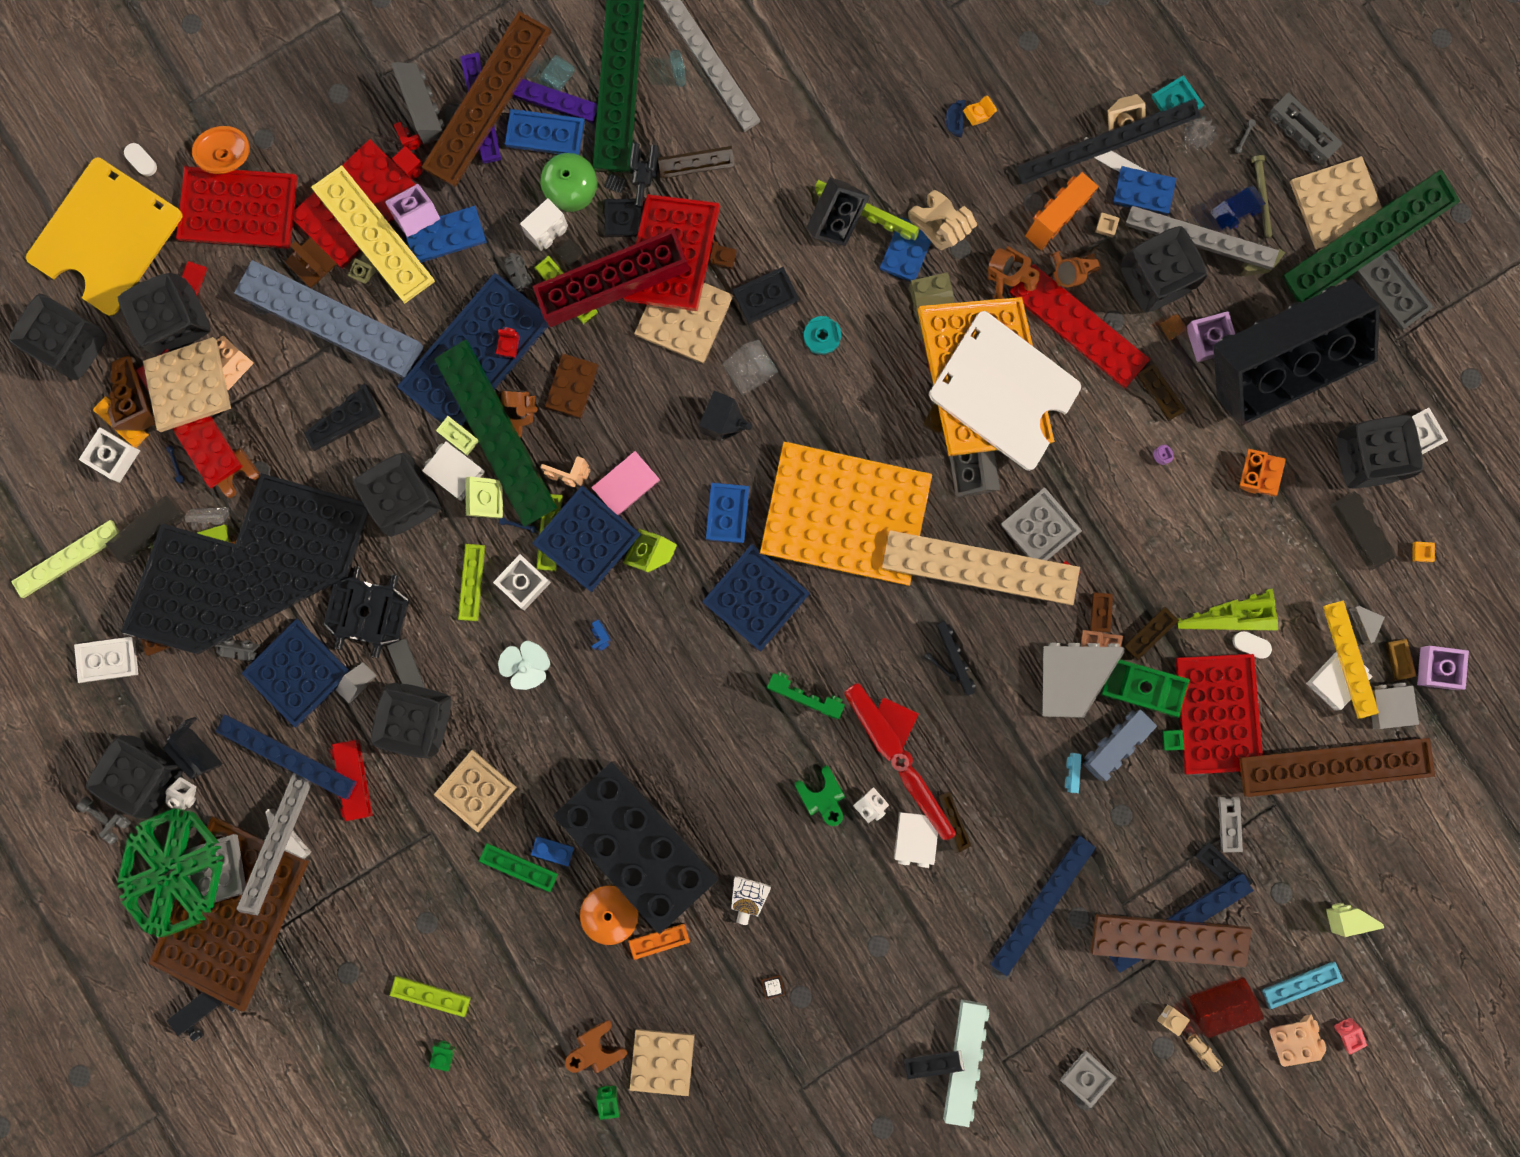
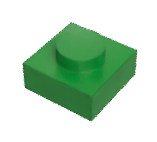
(1173, 740)

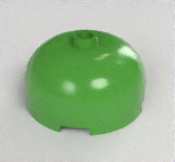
(573, 191)

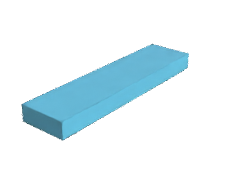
(1302, 985)

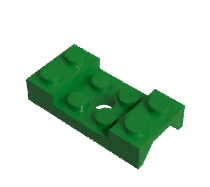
(1166, 689)
(831, 707)

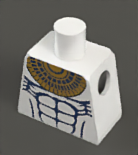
(748, 898)

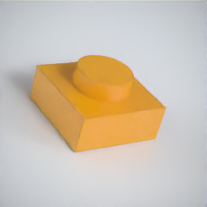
(1423, 552)

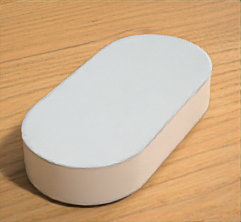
(140, 159)
(1252, 644)

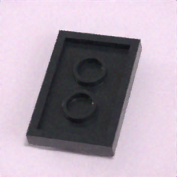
(766, 295)

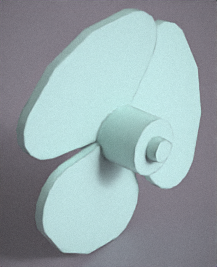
(530, 665)

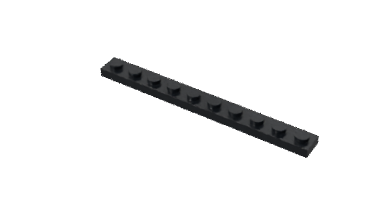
(1108, 141)

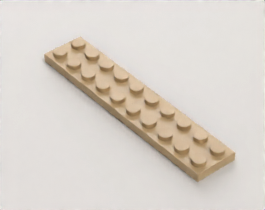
(981, 567)

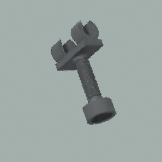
(86, 805)

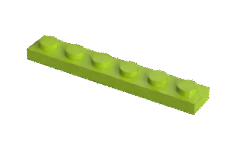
(879, 216)

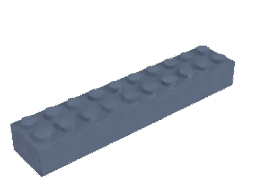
(329, 319)

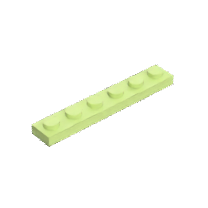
(65, 559)

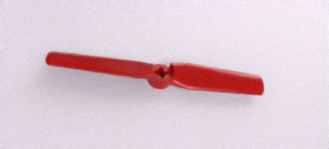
(890, 747)

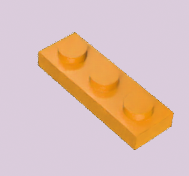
(134, 437)

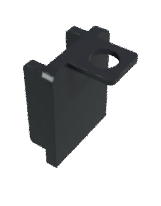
(190, 751)

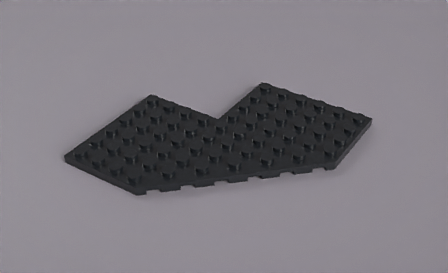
(211, 589)

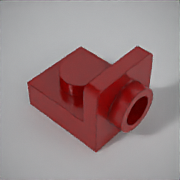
(407, 140)
(507, 343)

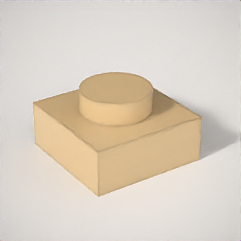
(1107, 225)

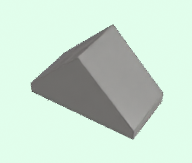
(1367, 623)
(355, 682)

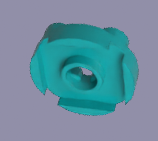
(828, 326)

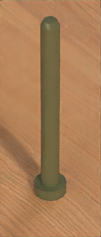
(1258, 161)

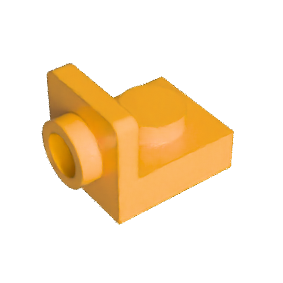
(980, 111)

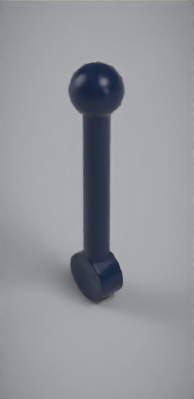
(180, 479)
(503, 521)

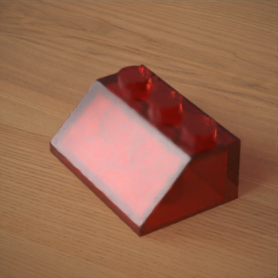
(1225, 1007)

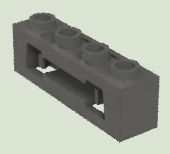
(1304, 129)

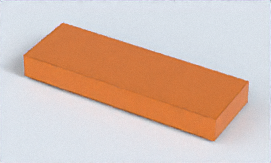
(655, 943)

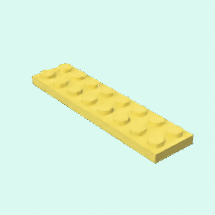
(373, 234)

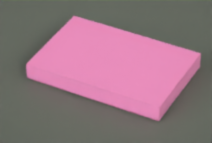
(626, 483)

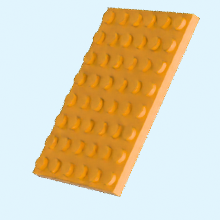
(942, 332)
(840, 511)

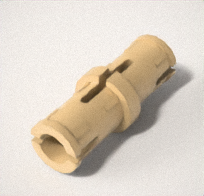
(1204, 1053)

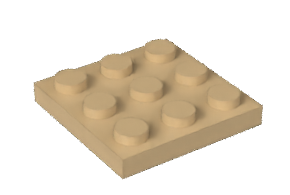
(475, 791)
(662, 1062)

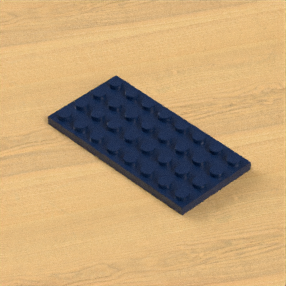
(491, 309)

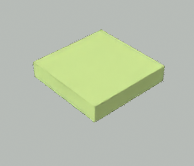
(484, 497)

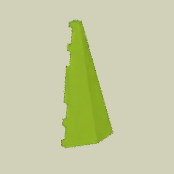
(1250, 614)

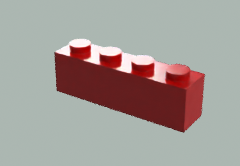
(350, 763)

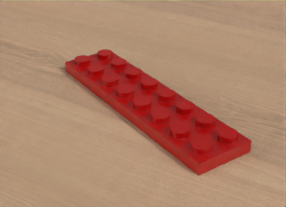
(1082, 329)
(205, 446)

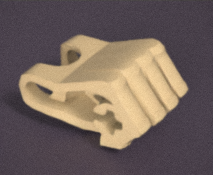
(941, 221)

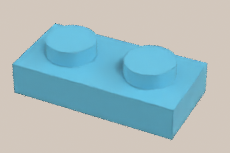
(1074, 765)

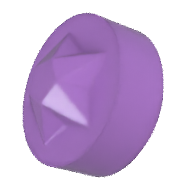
(1163, 454)

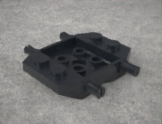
(344, 614)

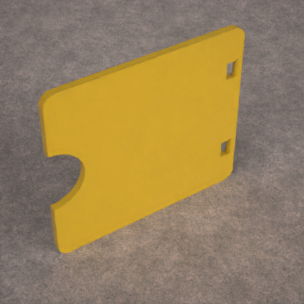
(105, 234)

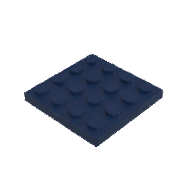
(586, 539)
(756, 597)
(296, 673)

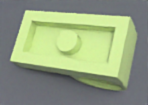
(457, 435)

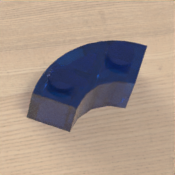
(1238, 207)

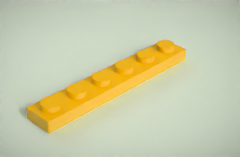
(1350, 659)

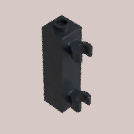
(187, 1018)

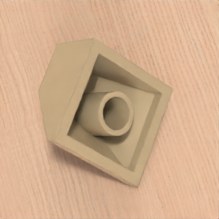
(1126, 111)

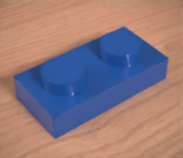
(552, 851)

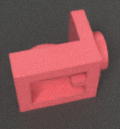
(1351, 1035)

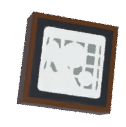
(773, 987)

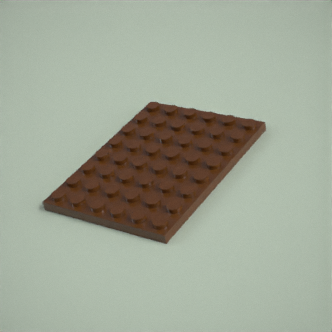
(229, 946)

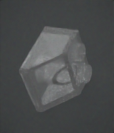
(750, 367)

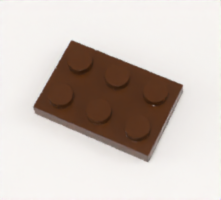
(572, 386)

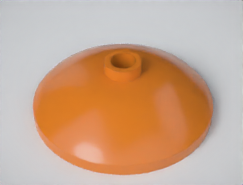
(220, 149)
(608, 900)

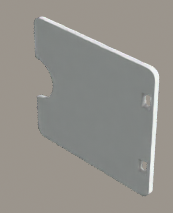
(1004, 389)

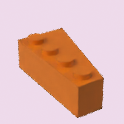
(1061, 210)

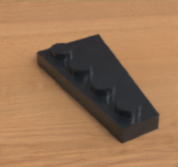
(349, 416)

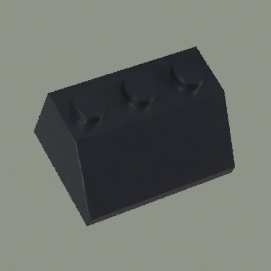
(837, 212)

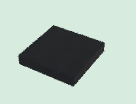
(622, 218)

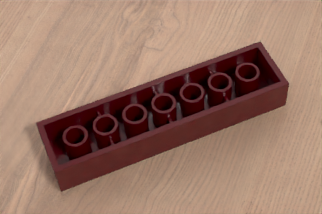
(611, 278)

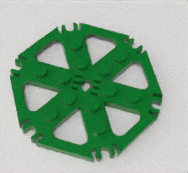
(161, 862)

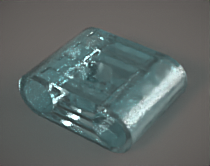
(678, 67)
(557, 72)

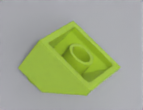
(649, 551)

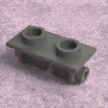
(516, 265)
(244, 648)

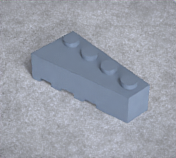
(1119, 744)

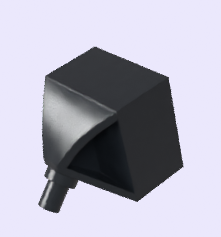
(722, 418)

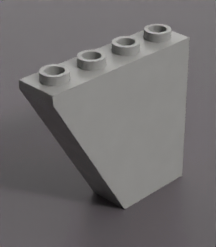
(1075, 676)

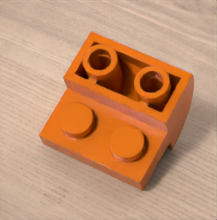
(1262, 473)

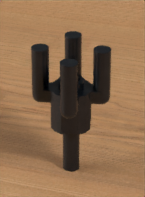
(643, 170)

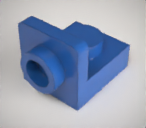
(600, 632)

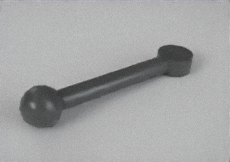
(1251, 123)

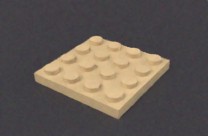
(1335, 199)
(686, 330)
(186, 384)

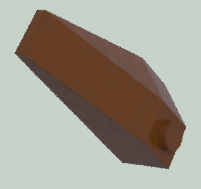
(129, 399)

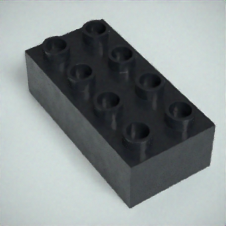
(1296, 351)
(636, 846)

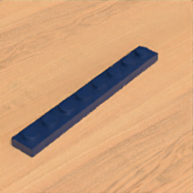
(286, 756)
(1042, 905)
(1201, 909)

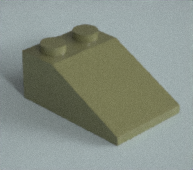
(931, 291)

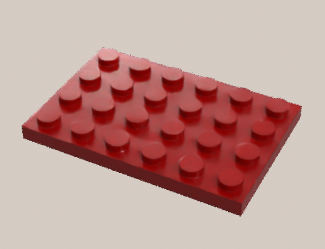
(377, 179)
(237, 207)
(695, 227)
(1219, 712)

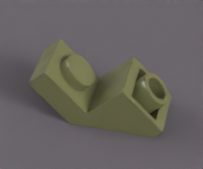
(362, 269)
(1249, 269)

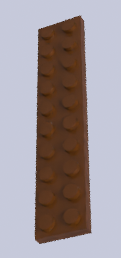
(486, 99)
(1336, 767)

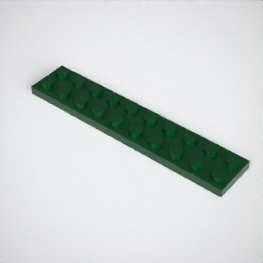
(618, 85)
(1371, 237)
(495, 433)

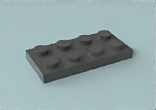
(1394, 290)

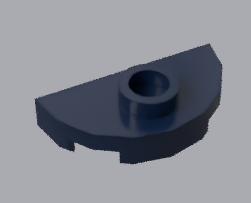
(955, 118)

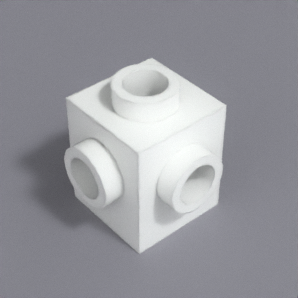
(180, 794)
(871, 805)

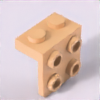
(233, 361)
(578, 473)
(1298, 1042)

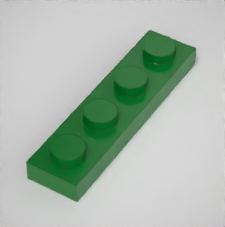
(518, 867)

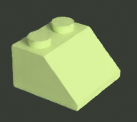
(1350, 921)

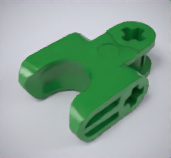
(824, 800)

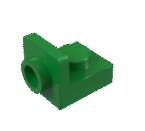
(442, 1056)
(607, 1102)

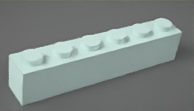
(961, 1084)

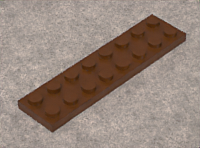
(1171, 940)

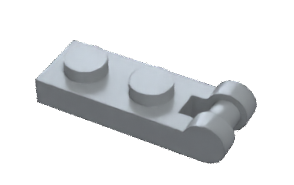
(1230, 825)

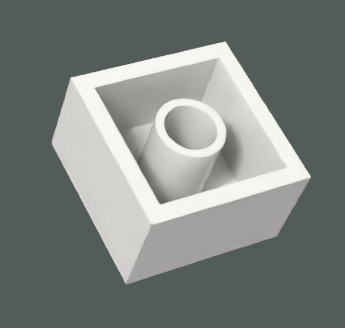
(544, 225)
(109, 455)
(522, 582)

